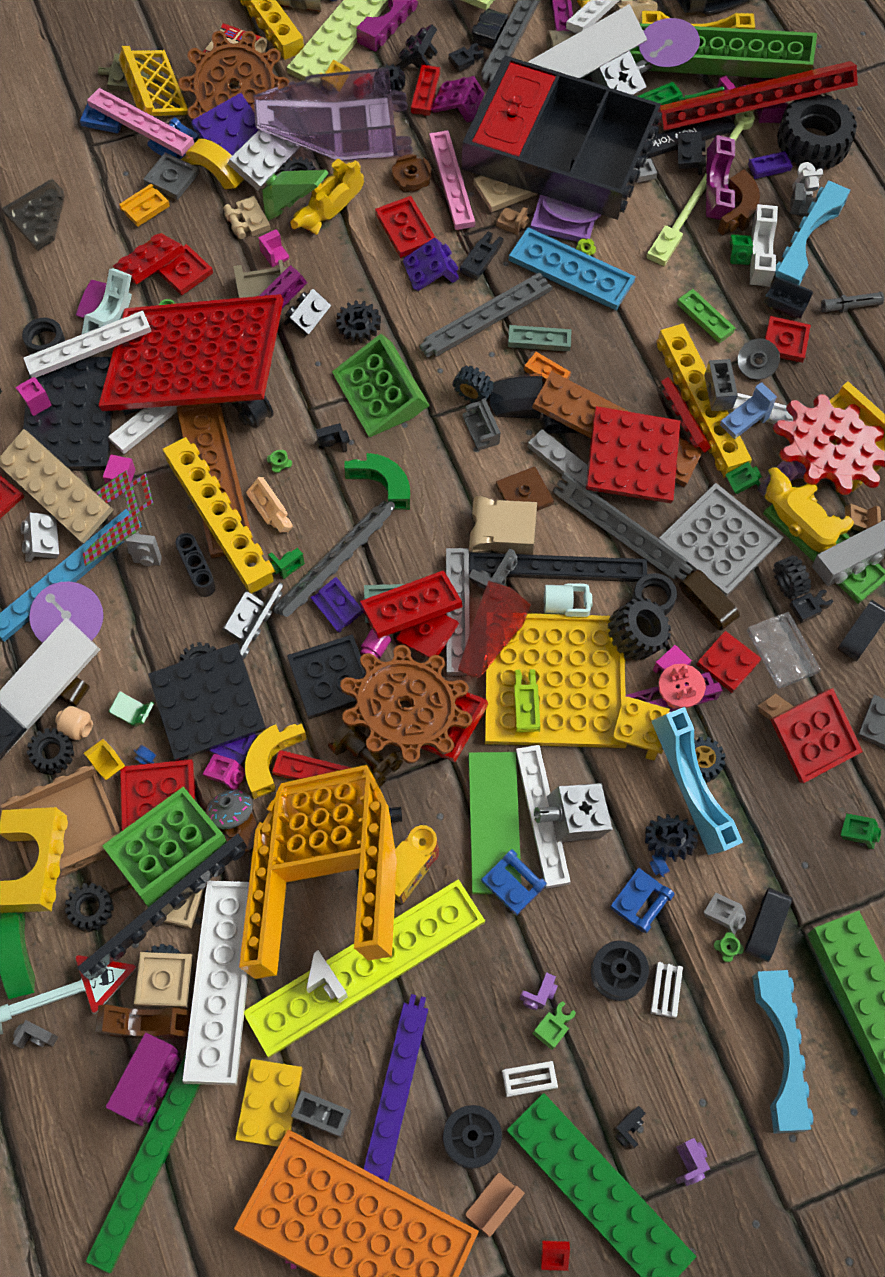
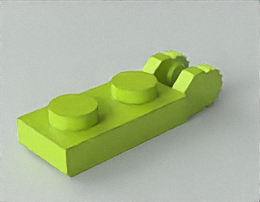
(526, 703)

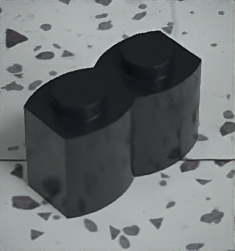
(489, 28)

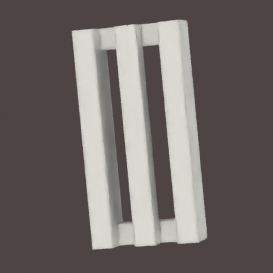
(675, 1000)
(508, 1083)

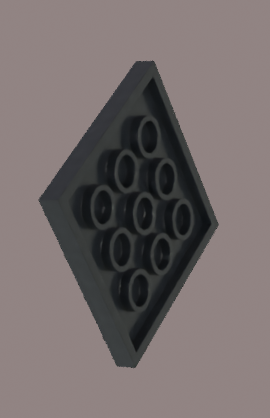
(206, 702)

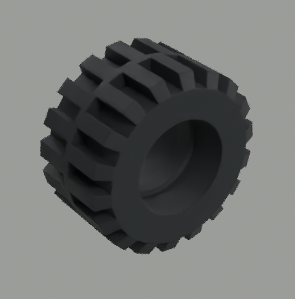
(628, 637)

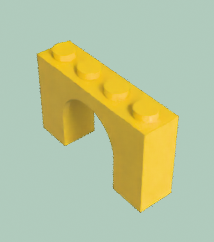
(36, 889)

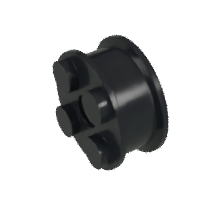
(253, 411)
(612, 983)
(472, 1153)

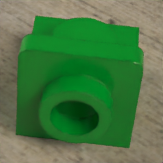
(741, 249)
(744, 477)
(288, 564)
(861, 830)

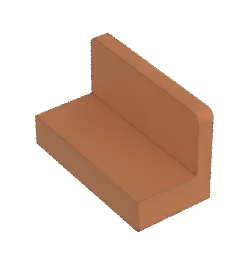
(494, 1204)

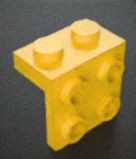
(636, 728)

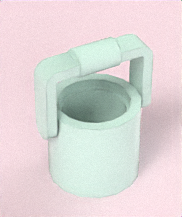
(559, 600)

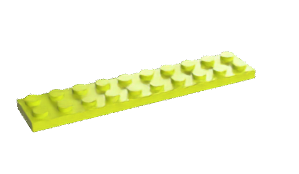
(416, 937)

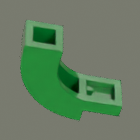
(385, 472)
(14, 961)

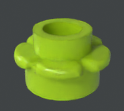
(586, 242)

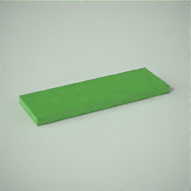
(856, 586)
(492, 813)

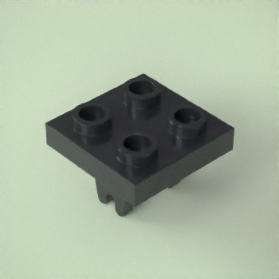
(417, 47)

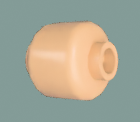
(74, 723)

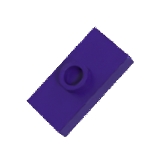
(769, 165)

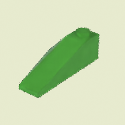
(287, 188)

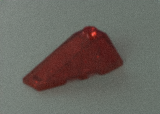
(496, 622)

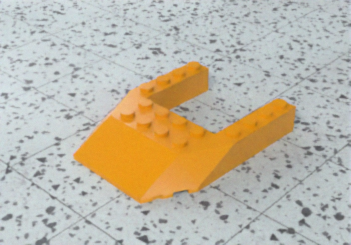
(314, 831)

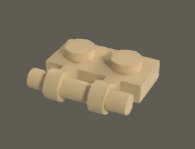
(251, 213)

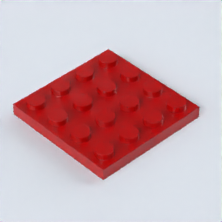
(633, 455)

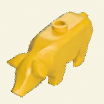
(330, 196)
(803, 514)

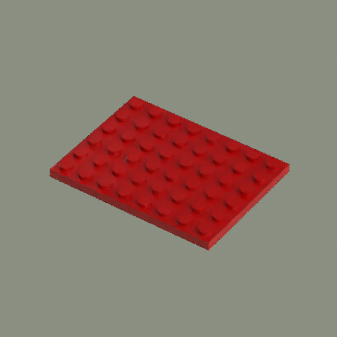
(195, 354)

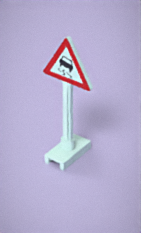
(97, 990)

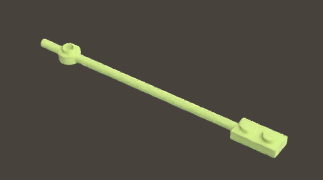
(670, 237)

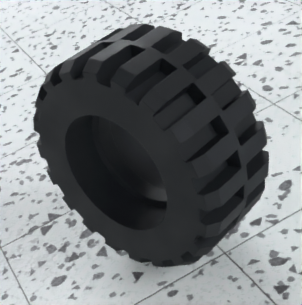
(821, 114)

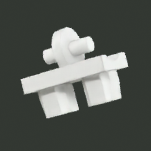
(808, 177)

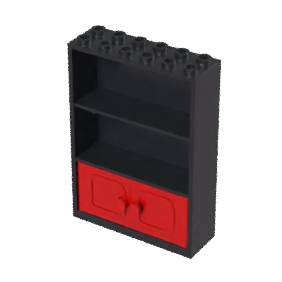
(561, 137)

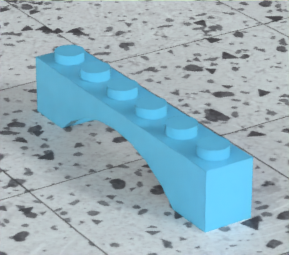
(828, 206)
(712, 822)
(790, 1105)

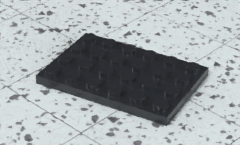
(74, 424)

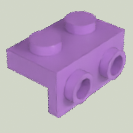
(694, 1157)

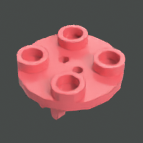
(684, 695)

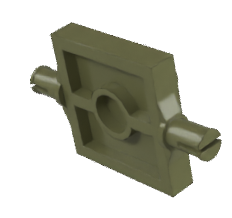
(116, 76)

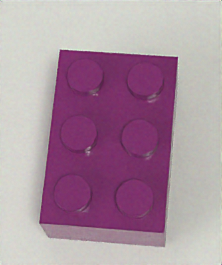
(144, 1080)

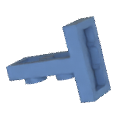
(754, 409)

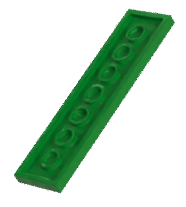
(599, 1192)

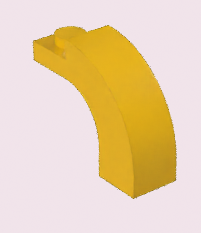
(215, 159)
(263, 751)

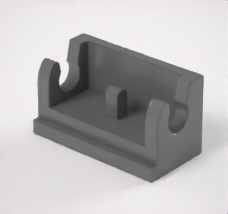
(481, 425)

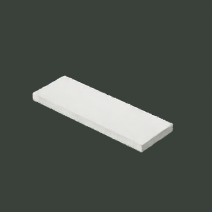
(594, 45)
(47, 673)

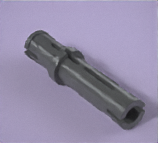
(852, 302)

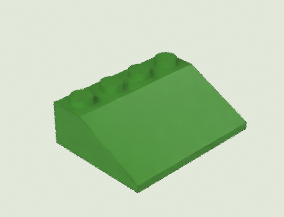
(380, 386)
(164, 845)

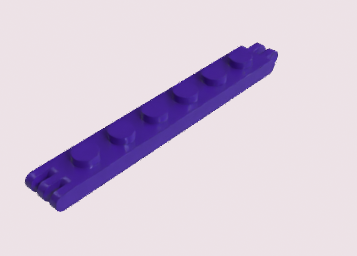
(396, 1089)

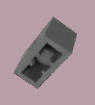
(720, 385)
(321, 1114)

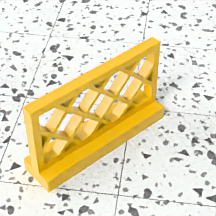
(138, 84)

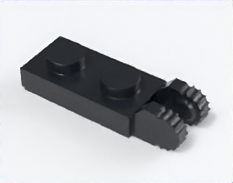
(481, 256)

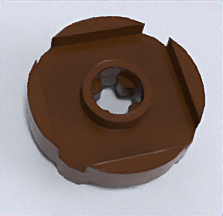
(411, 181)

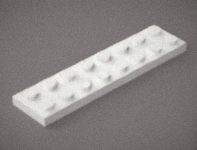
(218, 988)

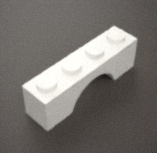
(763, 260)

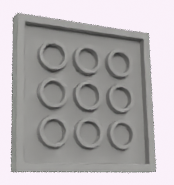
(722, 538)

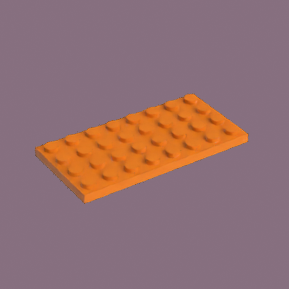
(348, 1221)

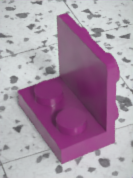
(461, 94)

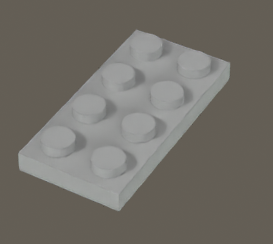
(261, 157)

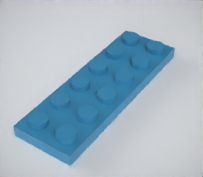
(572, 268)

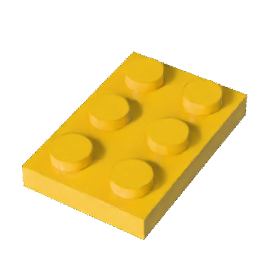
(268, 1102)

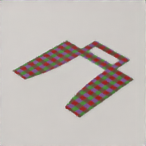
(129, 524)

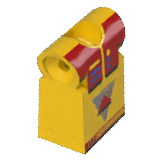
(414, 859)

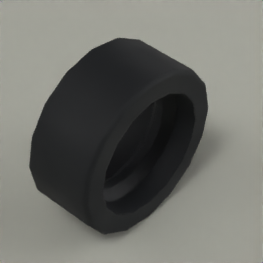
(40, 325)
(659, 581)

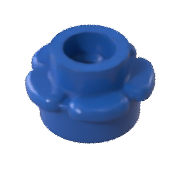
(144, 755)
(659, 865)

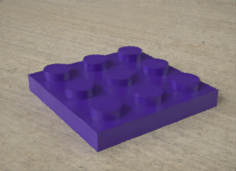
(228, 124)

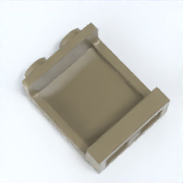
(255, 282)

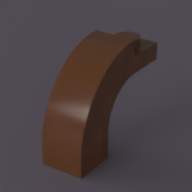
(746, 197)
(133, 1023)

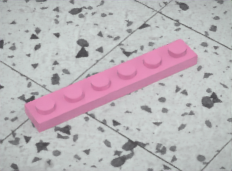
(140, 121)
(452, 180)

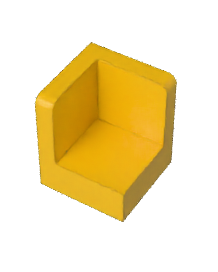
(104, 759)

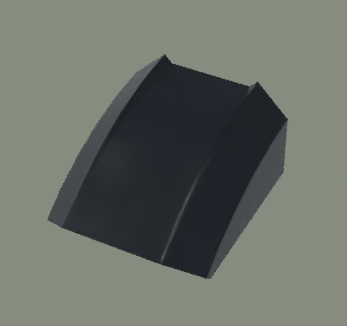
(515, 396)

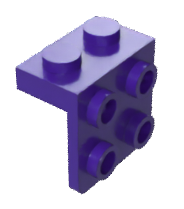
(429, 264)

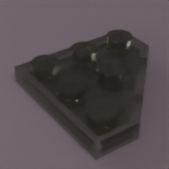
(37, 213)

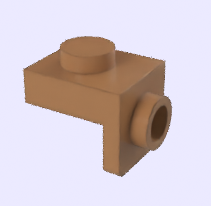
(863, 518)
(773, 706)

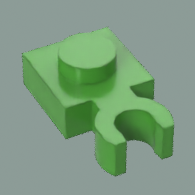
(552, 1028)

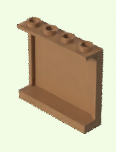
(88, 816)

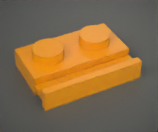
(144, 205)

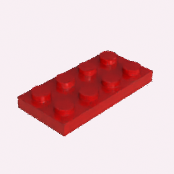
(411, 604)

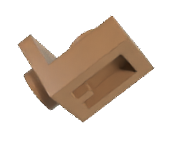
(512, 220)

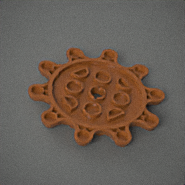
(227, 64)
(407, 728)

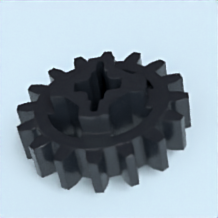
(358, 321)
(673, 837)

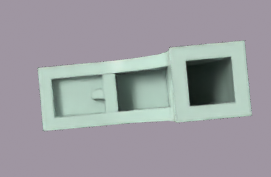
(113, 303)

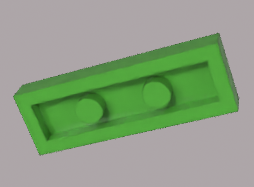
(706, 316)

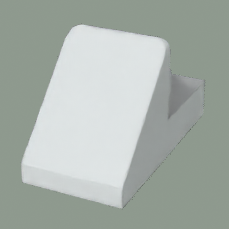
(322, 973)

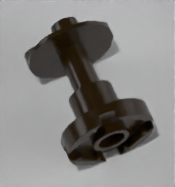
(354, 741)

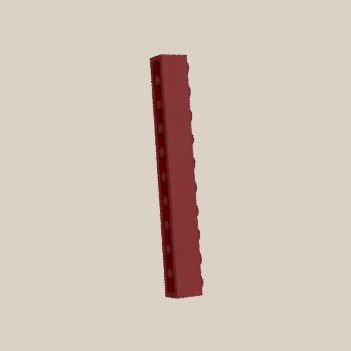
(759, 95)

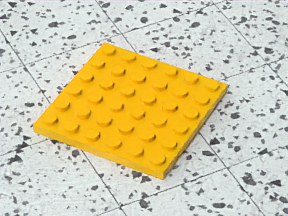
(576, 678)

